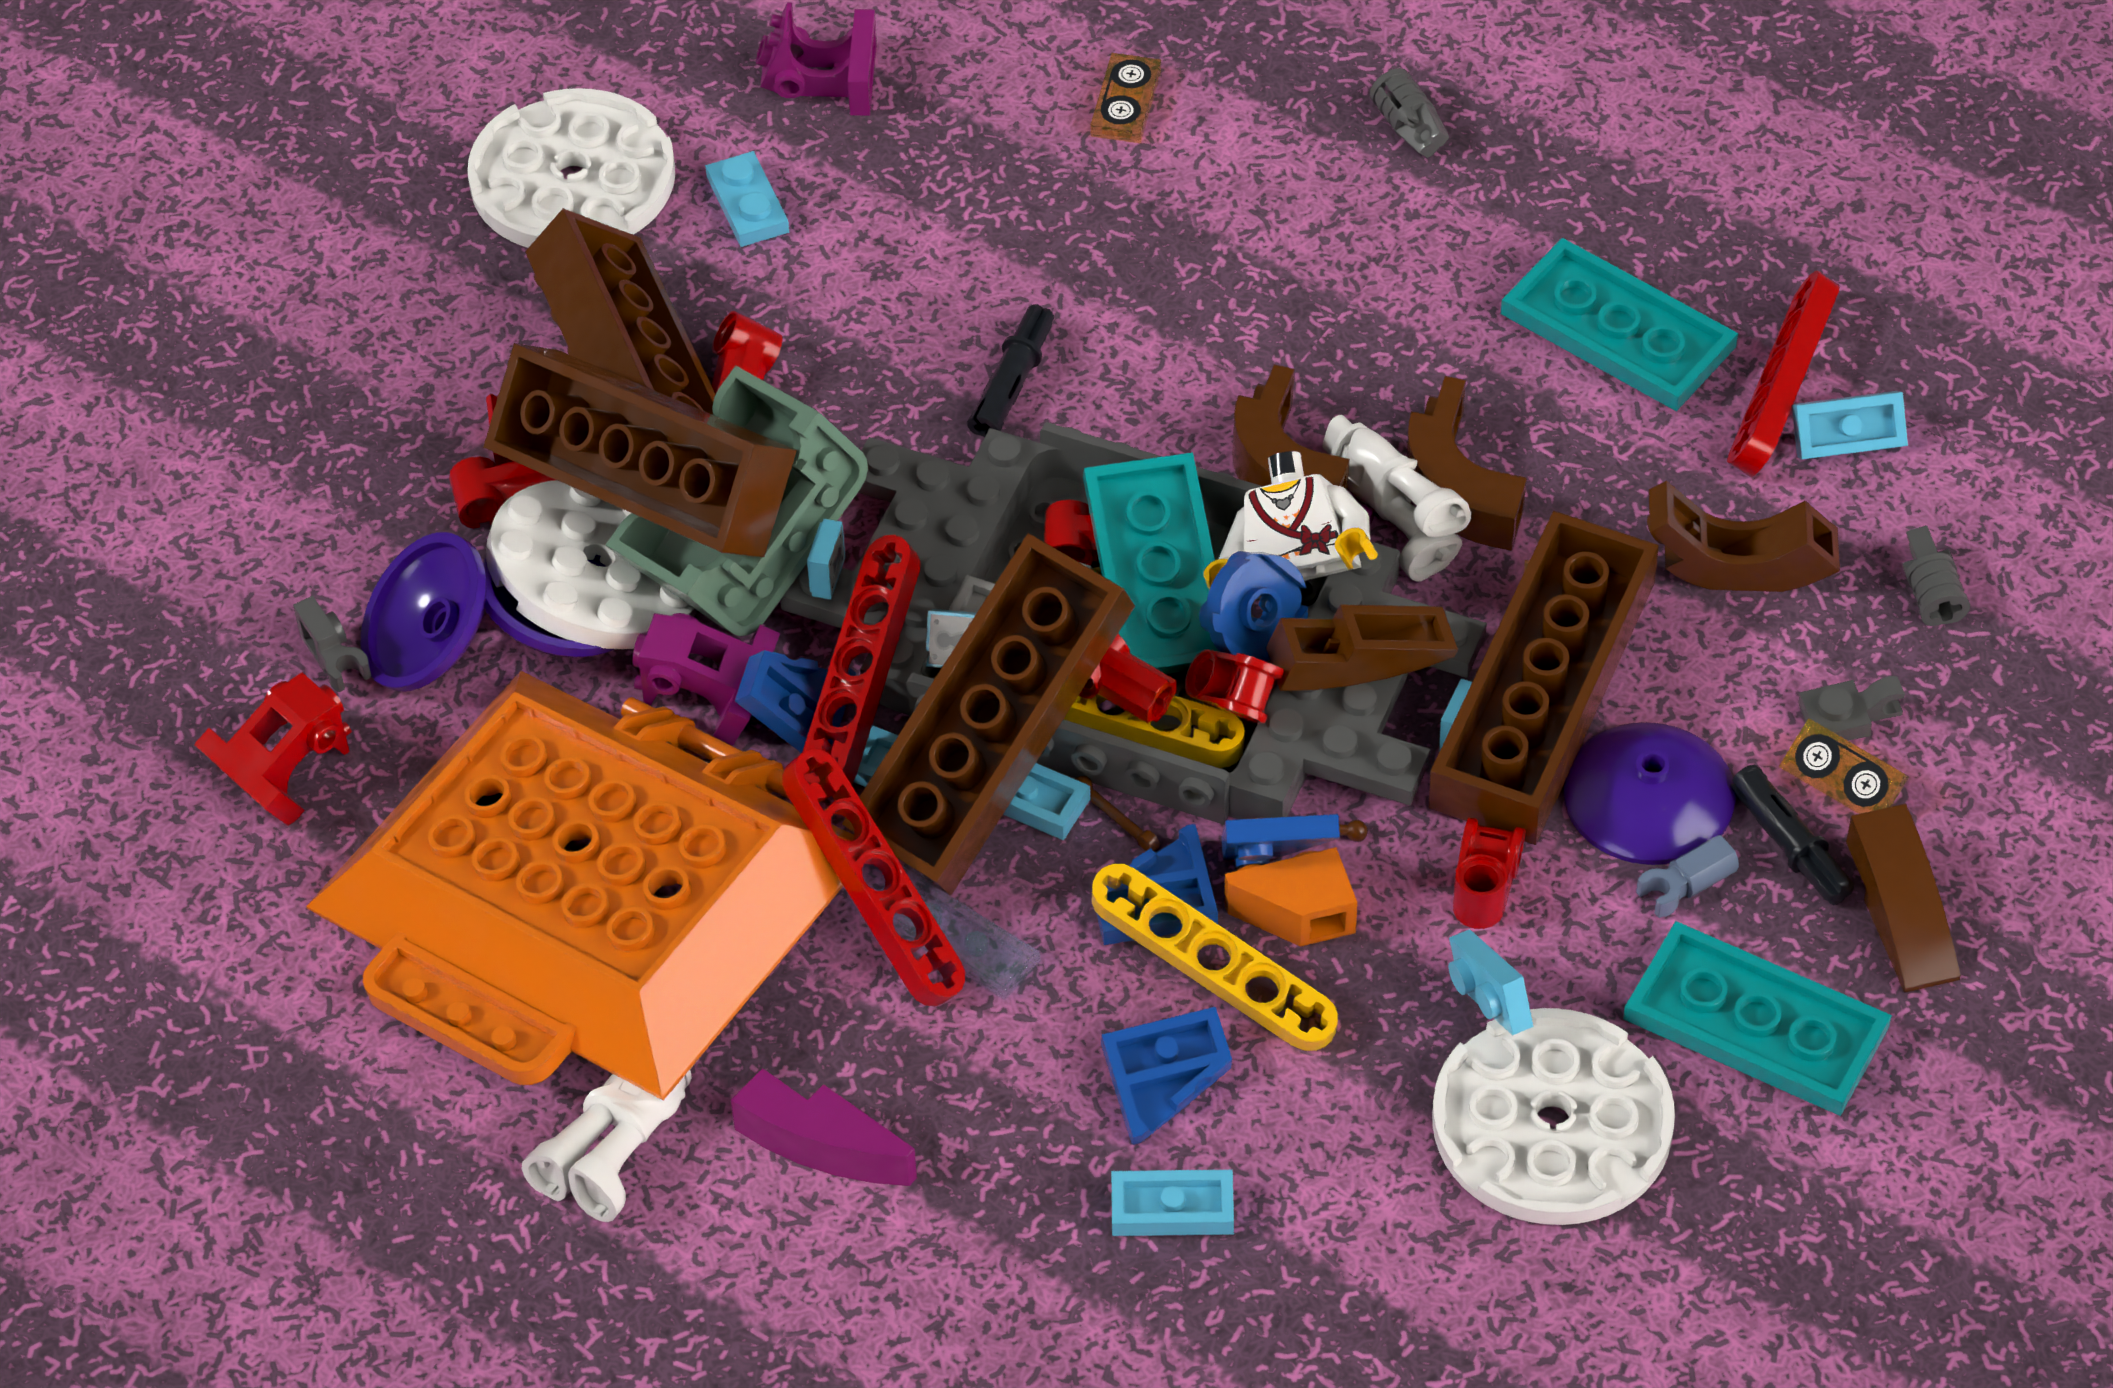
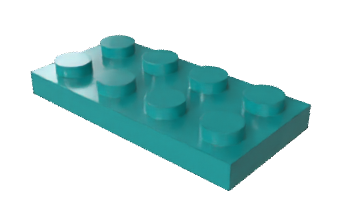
(1619, 324)
(1156, 548)
(1757, 1017)

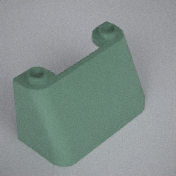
(823, 481)

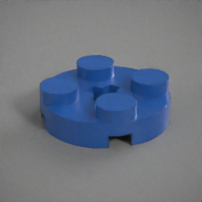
(1231, 596)

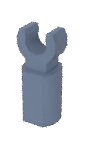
(1689, 874)

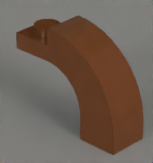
(1260, 434)
(1492, 496)
(1742, 555)

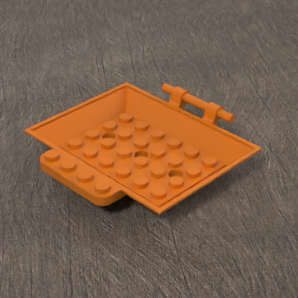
(554, 951)

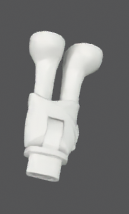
(1388, 484)
(559, 1163)

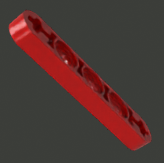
(1783, 374)
(862, 638)
(875, 906)

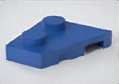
(784, 694)
(1264, 838)
(1177, 869)
(1164, 1067)

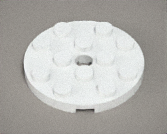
(613, 139)
(542, 557)
(1590, 1162)

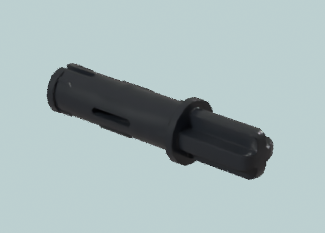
(1005, 384)
(1781, 822)

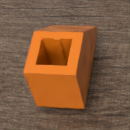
(1295, 898)

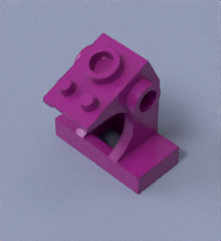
(791, 50)
(666, 666)

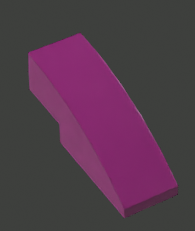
(821, 1132)

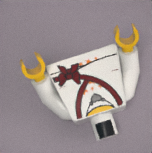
(1300, 520)

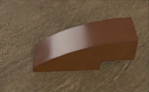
(1359, 645)
(1903, 897)

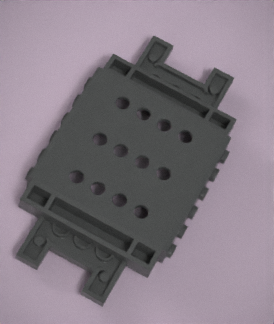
(974, 523)

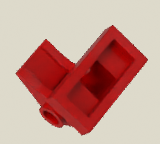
(265, 773)

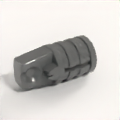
(1409, 111)
(1934, 580)

